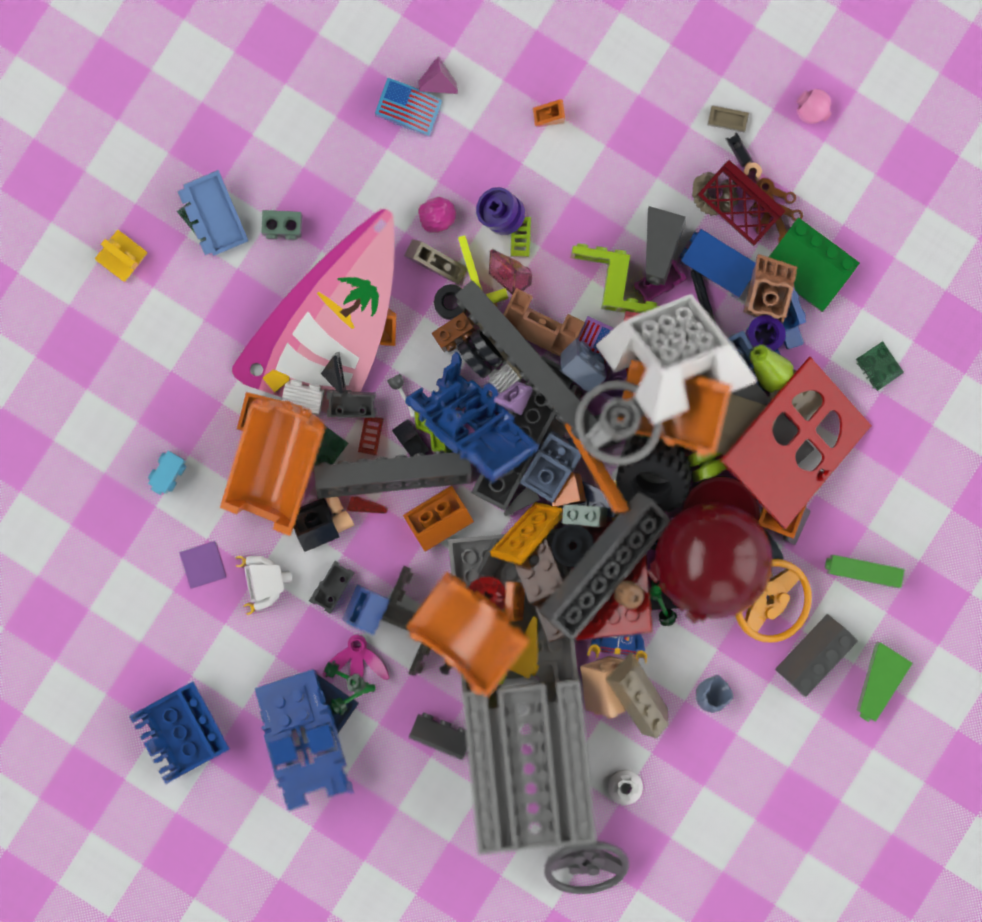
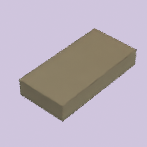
(728, 118)

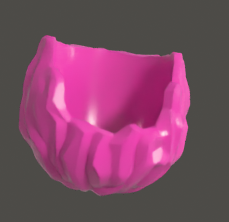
(437, 214)

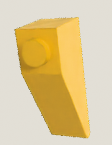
(527, 660)

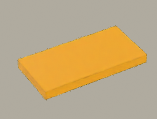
(527, 533)

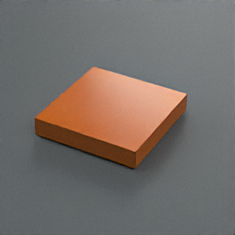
(514, 601)

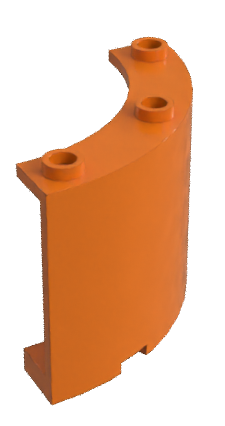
(696, 427)
(468, 633)

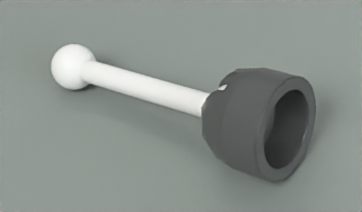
(397, 383)

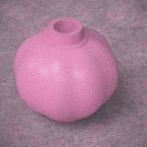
(814, 106)

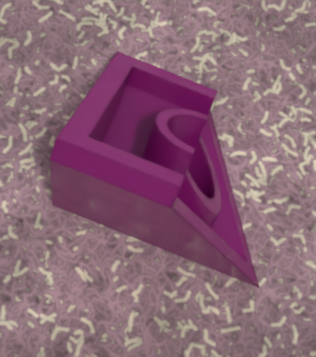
(437, 79)

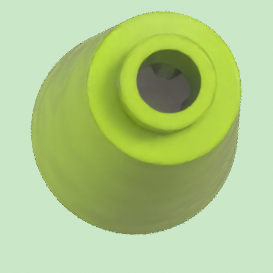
(770, 368)

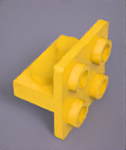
(120, 255)

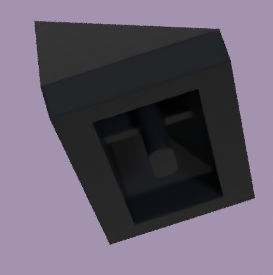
(334, 373)

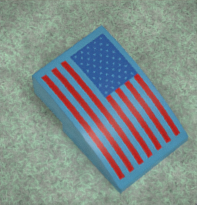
(408, 107)

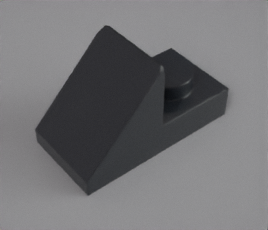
(410, 439)

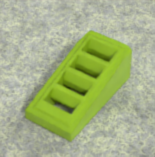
(521, 253)

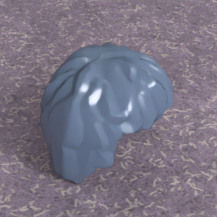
(713, 694)

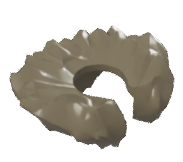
(724, 206)

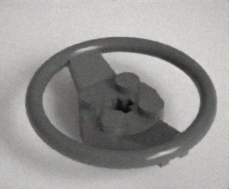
(587, 860)

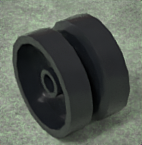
(480, 353)
(564, 537)

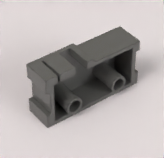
(351, 404)
(331, 587)

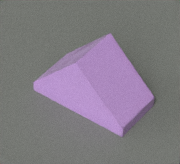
(515, 397)

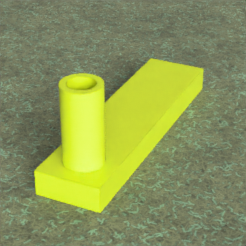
(495, 296)

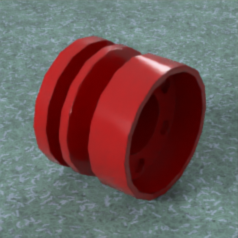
(490, 586)

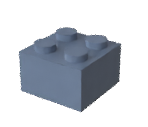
(583, 365)

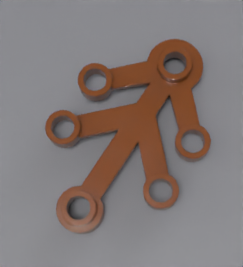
(781, 194)

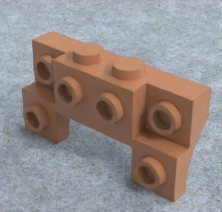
(540, 328)

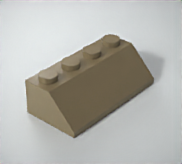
(639, 697)

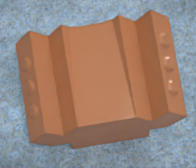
(770, 288)

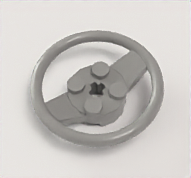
(609, 428)

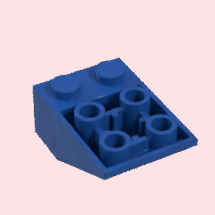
(365, 610)

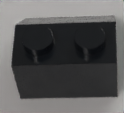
(315, 525)

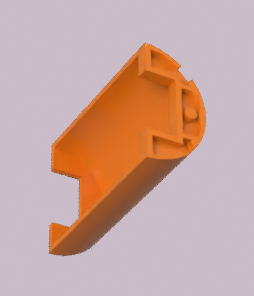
(273, 462)

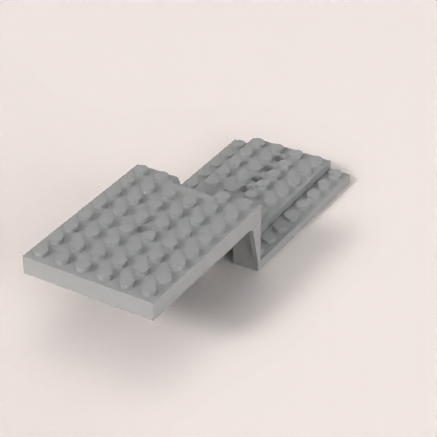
(555, 735)

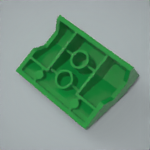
(819, 263)

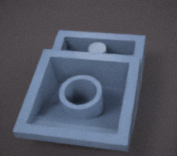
(551, 466)

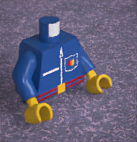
(620, 645)

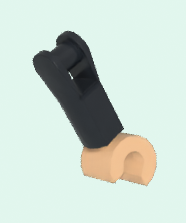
(743, 156)

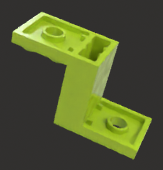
(615, 278)

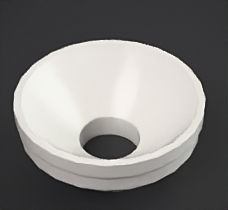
(618, 779)

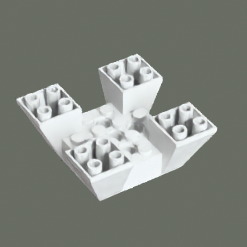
(673, 346)

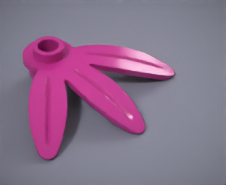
(357, 654)

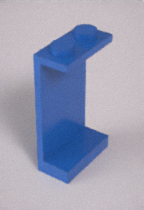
(718, 263)

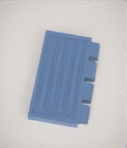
(214, 212)

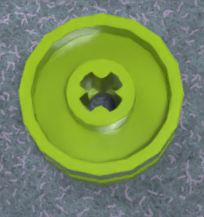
(708, 466)

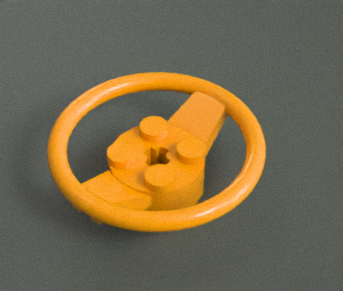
(778, 599)

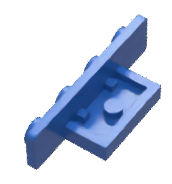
(794, 318)

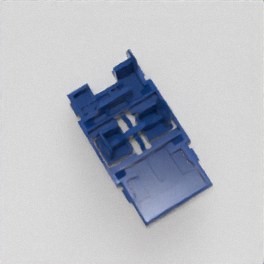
(497, 440)

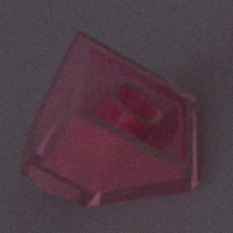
(509, 272)

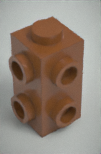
(454, 332)

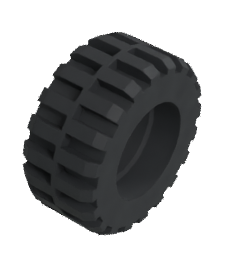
(663, 460)

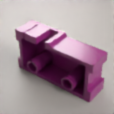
(652, 291)

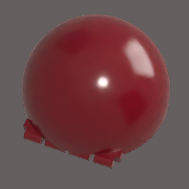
(712, 561)

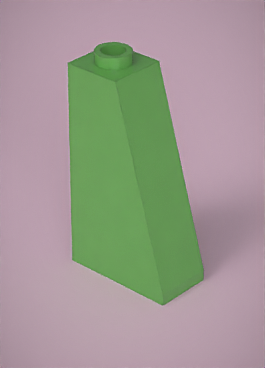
(865, 571)
(881, 681)

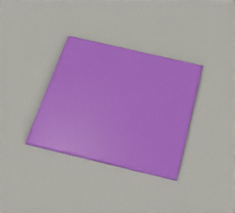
(202, 564)

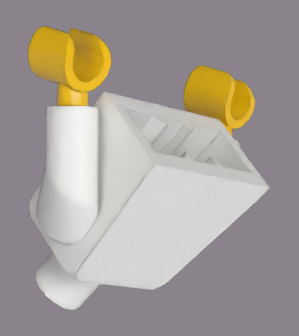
(263, 581)

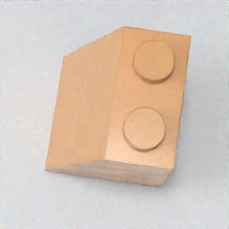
(597, 692)

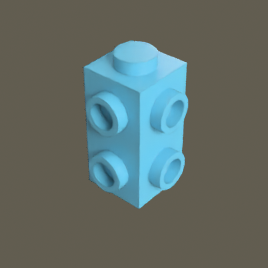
(166, 473)

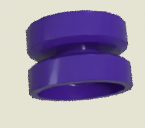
(500, 211)

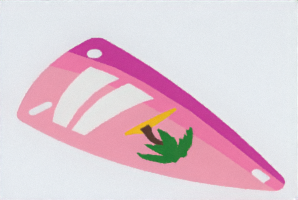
(329, 311)

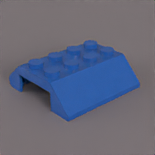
(180, 731)

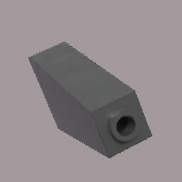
(663, 238)

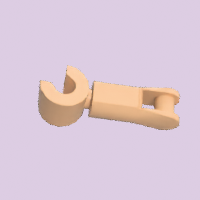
(341, 518)

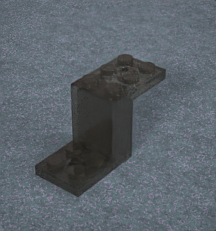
(400, 617)

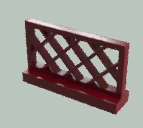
(753, 191)

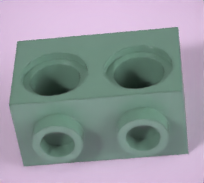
(282, 219)
(585, 515)

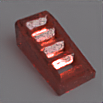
(369, 451)
(360, 504)

